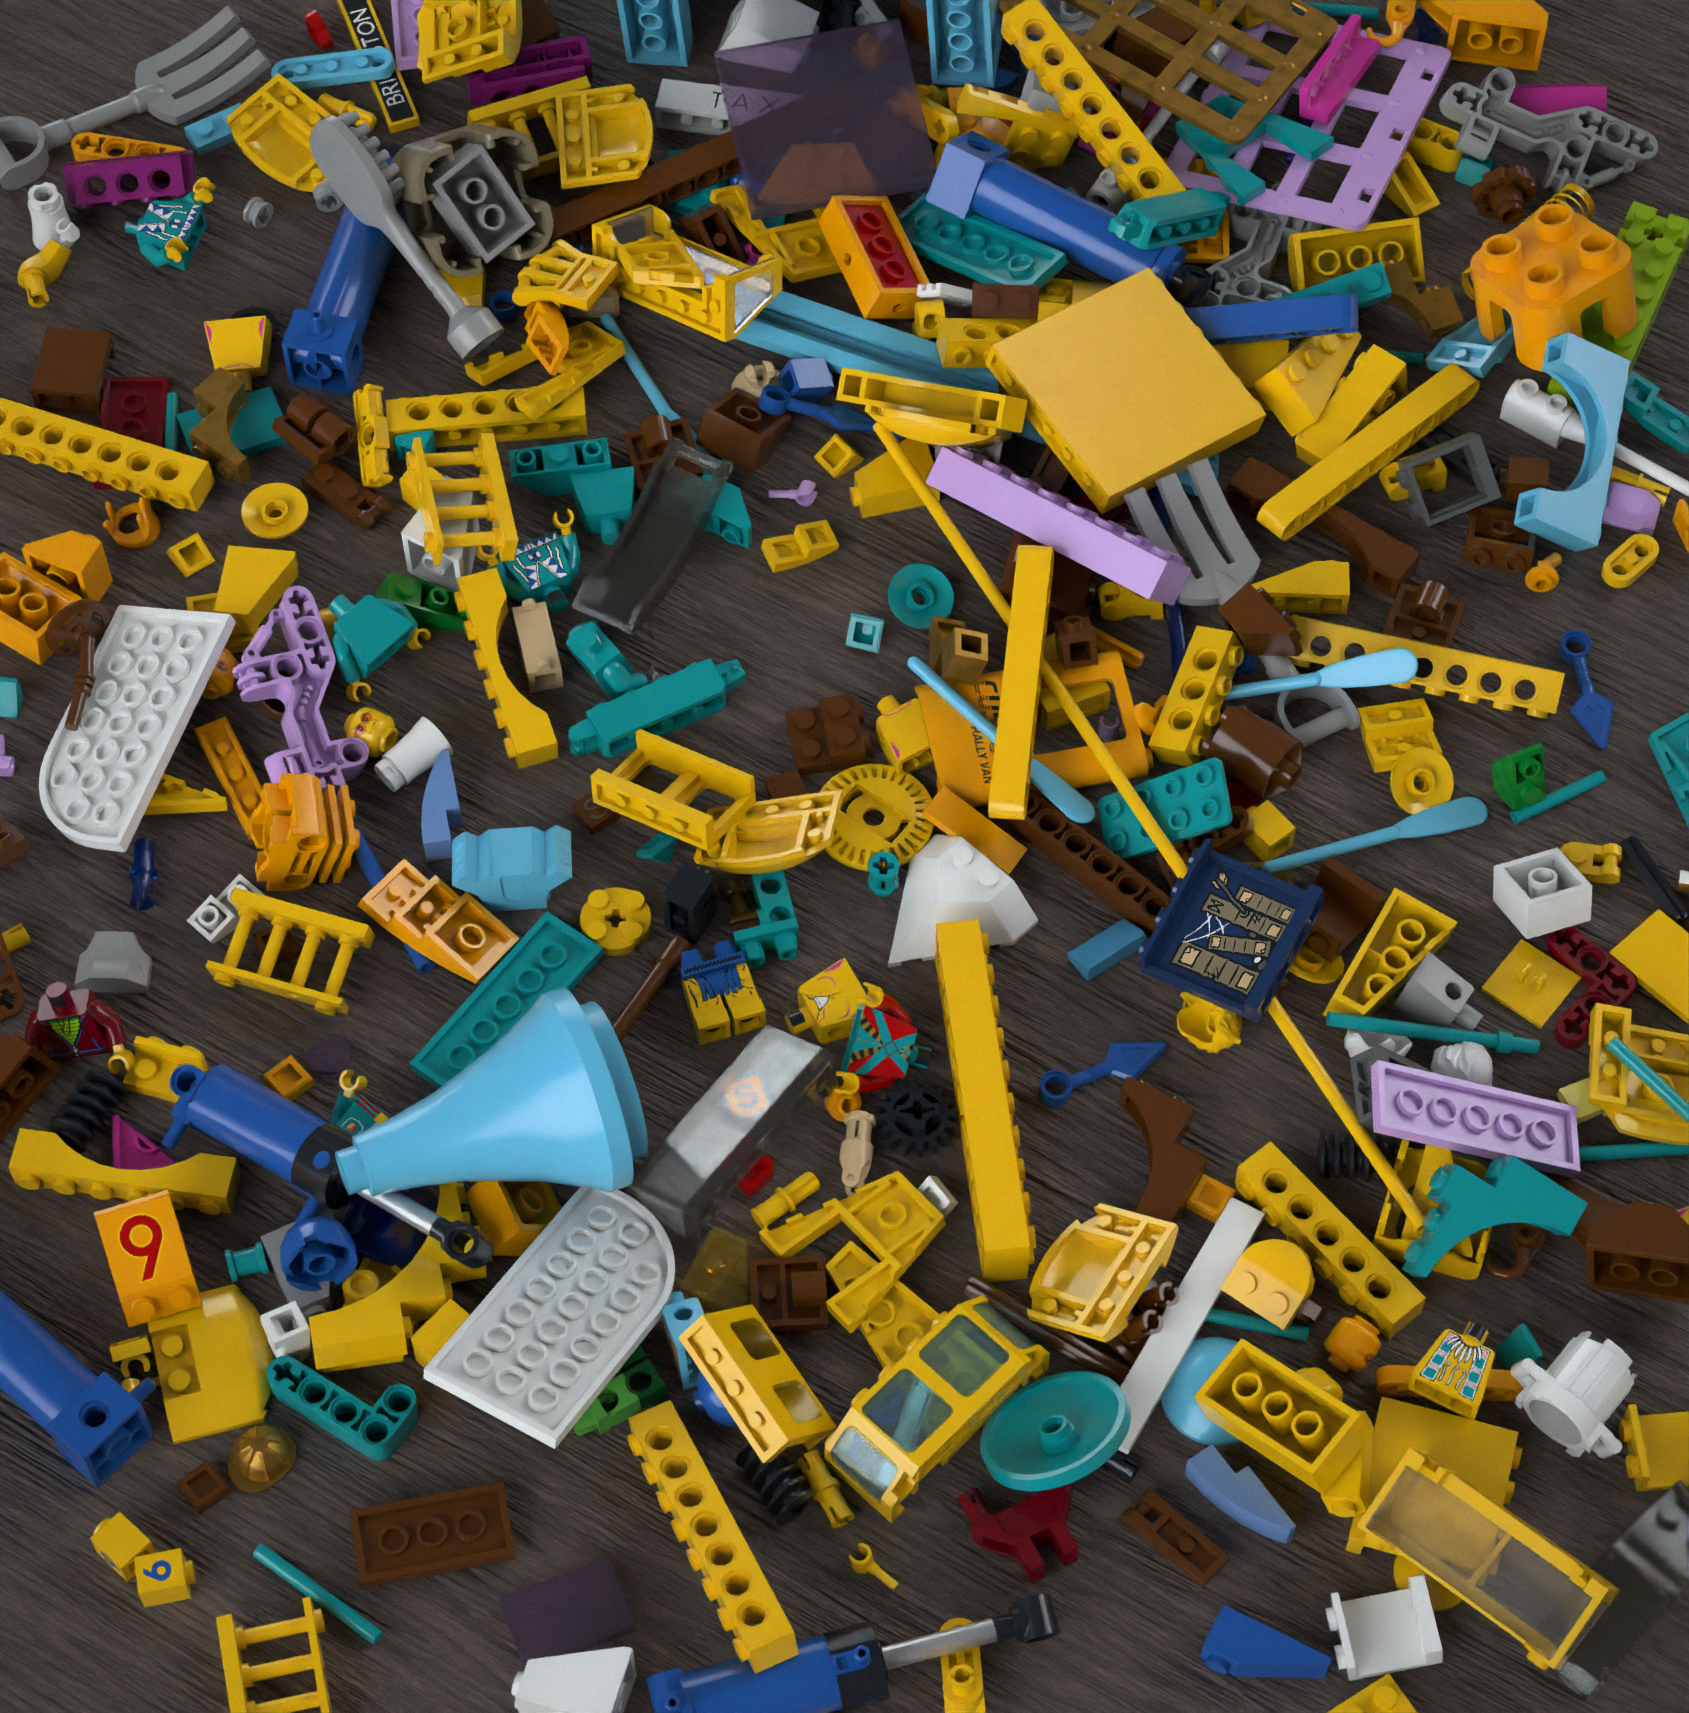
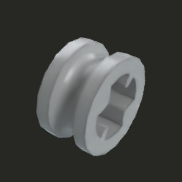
(326, 203)
(258, 212)

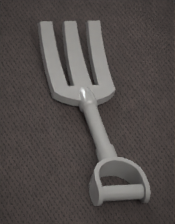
(160, 89)
(1221, 581)

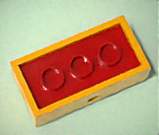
(873, 255)

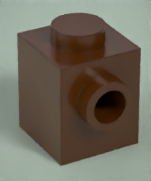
(1523, 475)
(1076, 642)

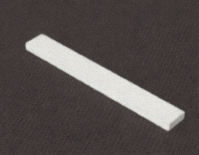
(1184, 1320)

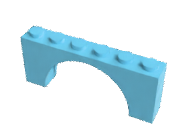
(1597, 386)

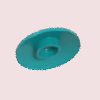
(926, 583)

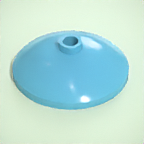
(1179, 1400)

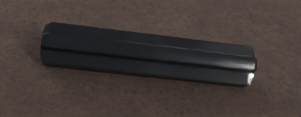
(1654, 880)

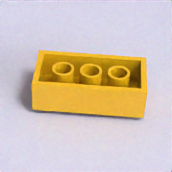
(1283, 1416)

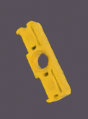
(370, 419)

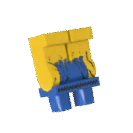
(719, 980)

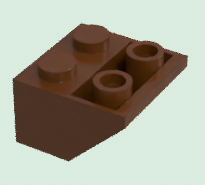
(1259, 624)

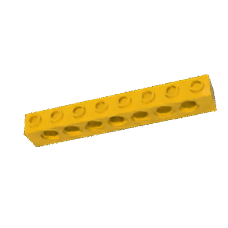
(1033, 18)
(104, 456)
(1546, 681)
(670, 1454)

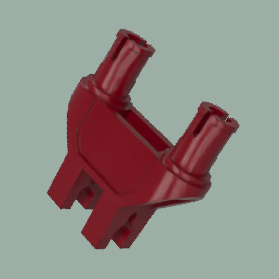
(1024, 1528)

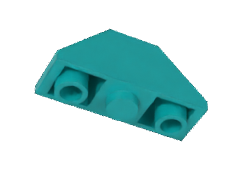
(549, 466)
(730, 516)

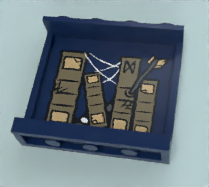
(1229, 933)

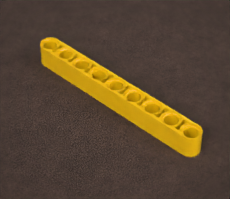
(1368, 451)
(1021, 683)

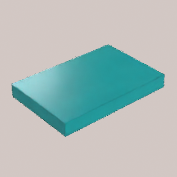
(252, 427)

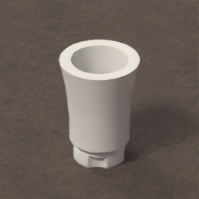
(46, 209)
(412, 755)

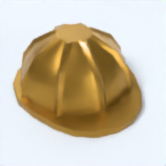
(261, 1458)

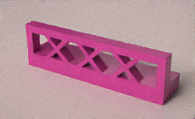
(1337, 72)

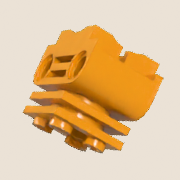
(303, 832)

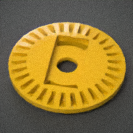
(897, 797)

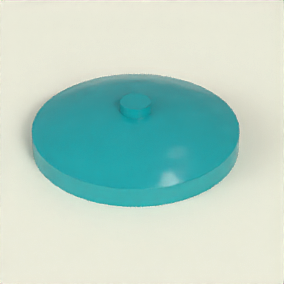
(1055, 1431)

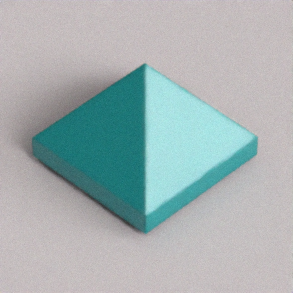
(865, 632)
(658, 848)

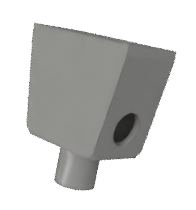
(1438, 996)

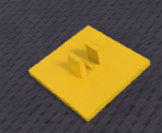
(1531, 983)

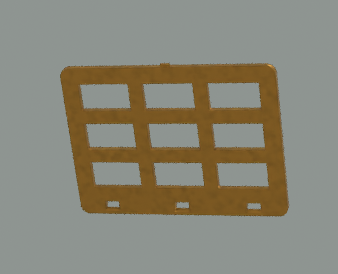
(1312, 29)

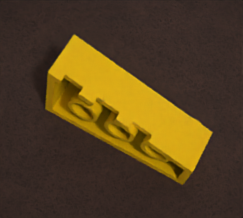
(1305, 379)
(1355, 404)
(1390, 954)

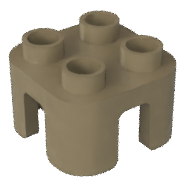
(510, 153)

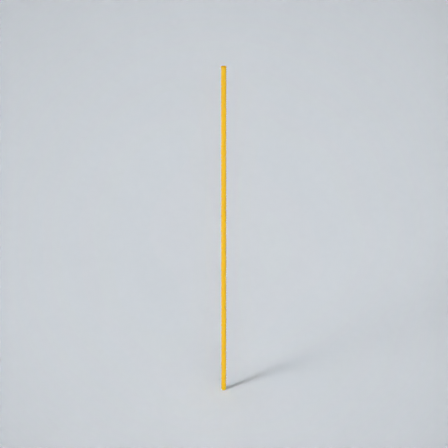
(1151, 826)

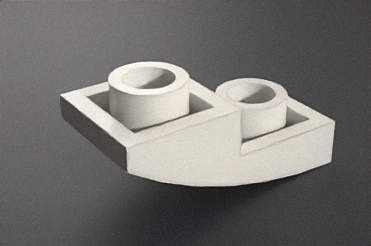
(218, 916)

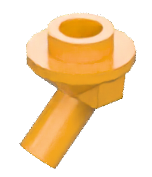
(1544, 576)
(840, 1104)

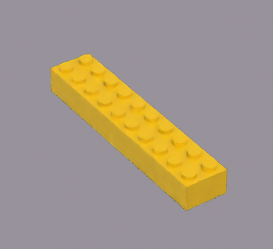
(984, 1102)

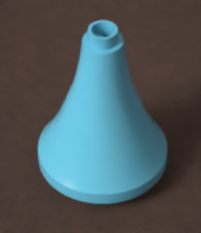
(533, 1107)

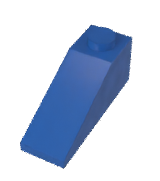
(1255, 1650)

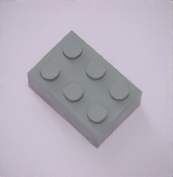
(477, 202)

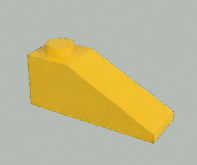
(1311, 588)

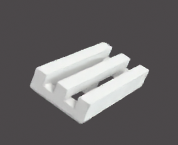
(948, 293)

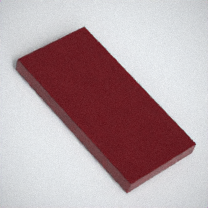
(134, 409)

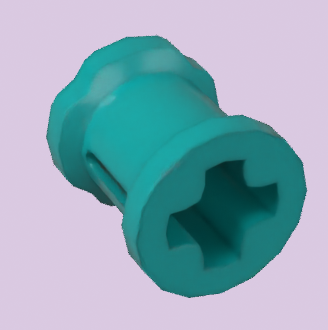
(888, 876)
(246, 1261)

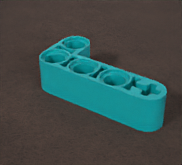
(340, 1402)

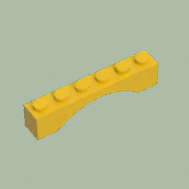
(932, 399)
(526, 726)
(199, 1182)

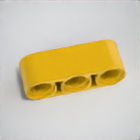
(1434, 146)

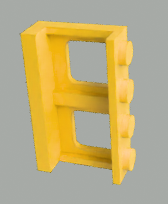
(670, 809)
(756, 1381)

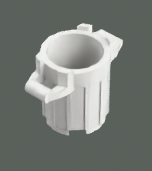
(1577, 1394)

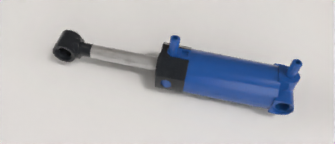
(298, 1150)
(838, 1668)

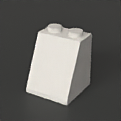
(767, 21)
(455, 561)
(577, 1682)

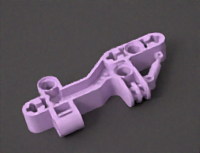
(302, 693)

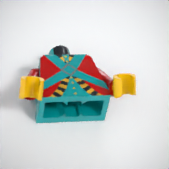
(879, 1045)

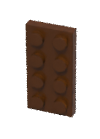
(432, 1535)

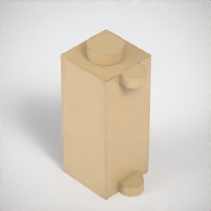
(537, 646)

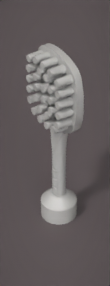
(370, 192)

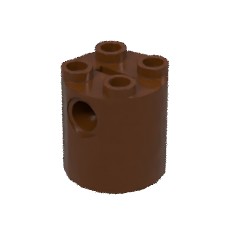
(1255, 752)

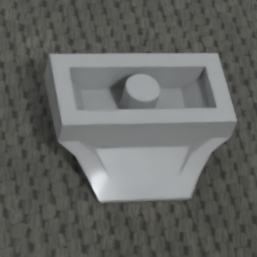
(114, 964)

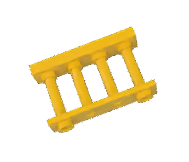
(525, 107)
(490, 483)
(284, 917)
(241, 1676)

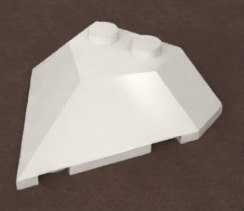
(955, 884)

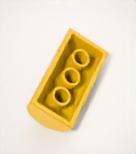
(1338, 251)

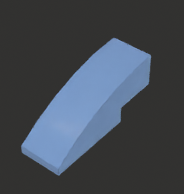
(440, 810)
(1239, 1495)

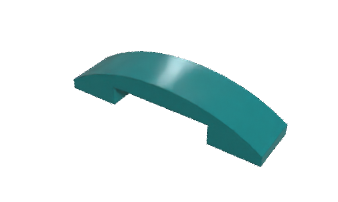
(1656, 414)

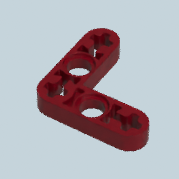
(1599, 991)

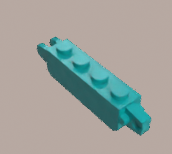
(1170, 218)
(656, 708)

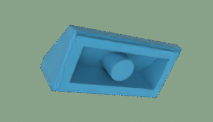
(1106, 949)

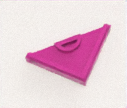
(133, 1150)

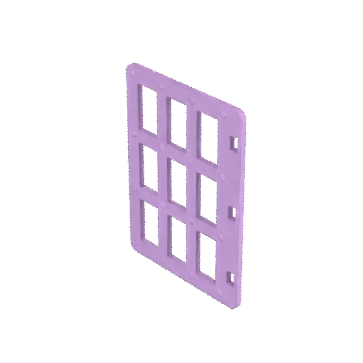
(1370, 165)

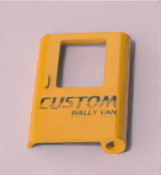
(966, 755)

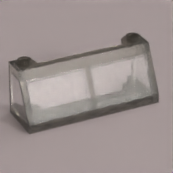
(731, 1129)

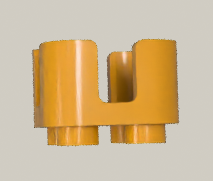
(1547, 278)

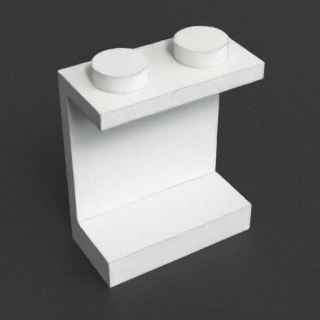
(1385, 1631)

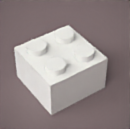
(1542, 893)

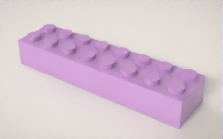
(1058, 523)

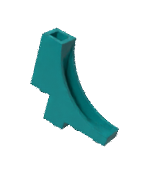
(1469, 1204)

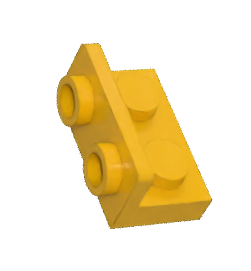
(155, 1064)

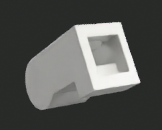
(287, 1331)

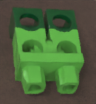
(627, 1393)

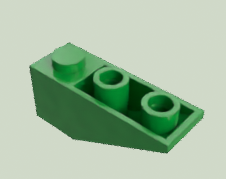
(428, 603)

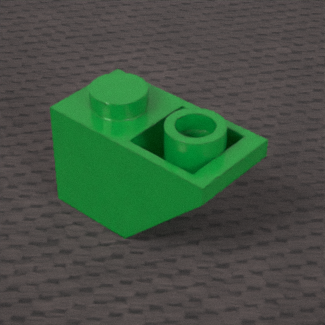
(1520, 777)

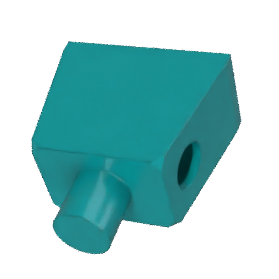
(604, 500)

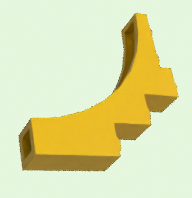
(382, 1321)

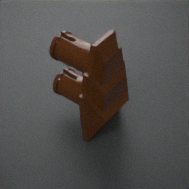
(1144, 1320)

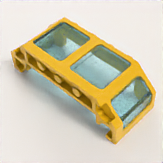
(930, 1402)

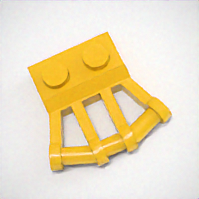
(579, 287)

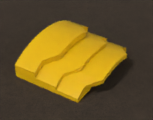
(467, 36)
(1620, 1092)

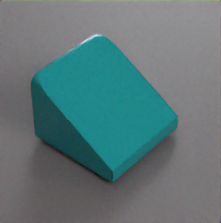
(1472, 169)
(404, 443)
(10, 697)
(1518, 1346)

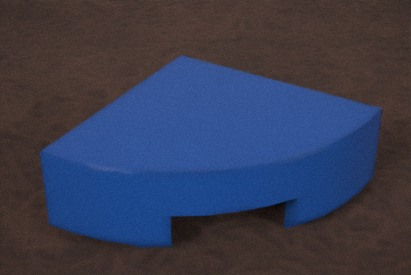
(1004, 80)

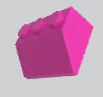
(1552, 98)

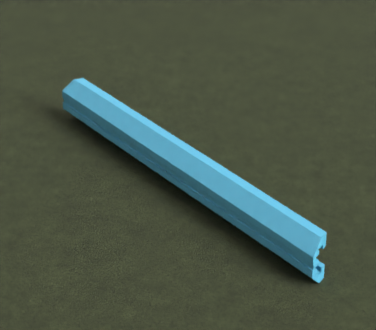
(814, 330)

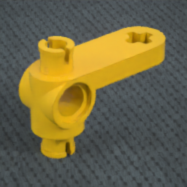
(939, 120)
(962, 1677)

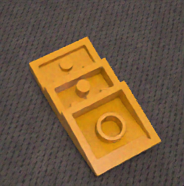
(438, 921)

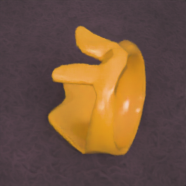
(147, 521)

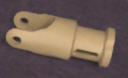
(856, 1149)

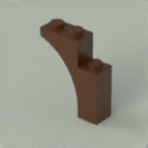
(1172, 1168)

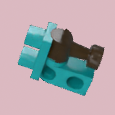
(768, 926)

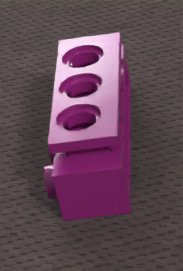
(541, 73)
(177, 164)

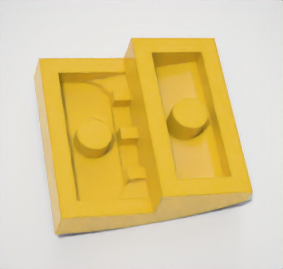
(1395, 728)

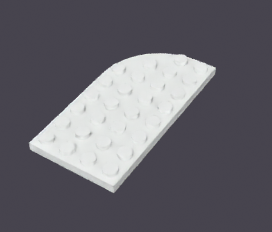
(142, 698)
(562, 1316)

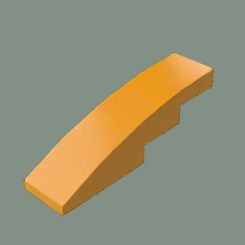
(547, 334)

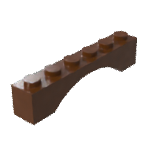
(1379, 556)

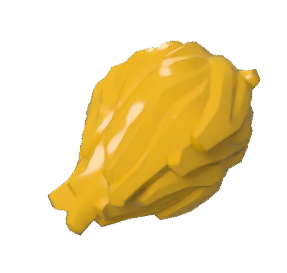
(1208, 1024)

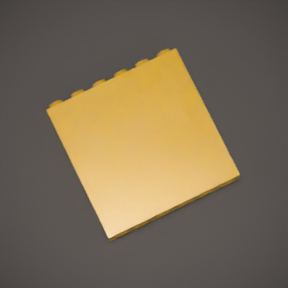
(1125, 388)

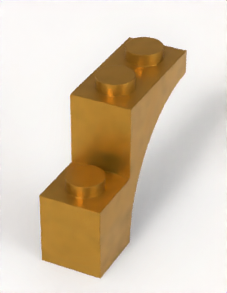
(1432, 309)
(219, 403)
(955, 651)

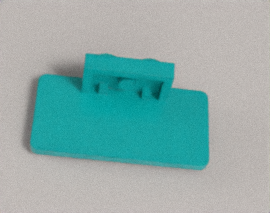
(1181, 802)

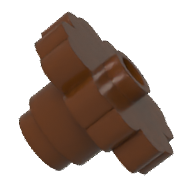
(1504, 193)

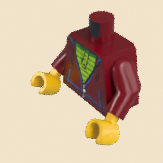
(77, 1026)

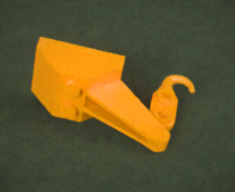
(1479, 30)

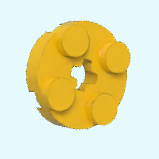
(616, 902)

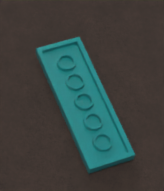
(978, 247)
(542, 961)

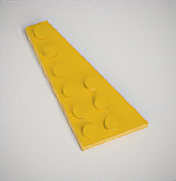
(894, 1320)

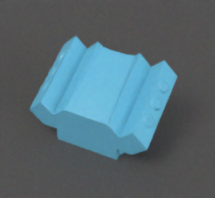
(512, 866)

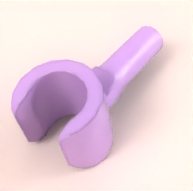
(804, 495)
(1108, 733)
(7, 763)

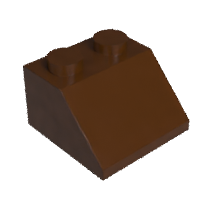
(741, 430)

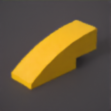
(1410, 188)

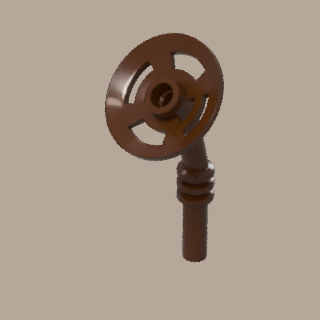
(82, 636)

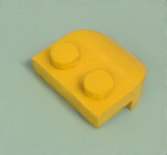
(1272, 1280)

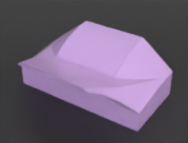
(1631, 508)

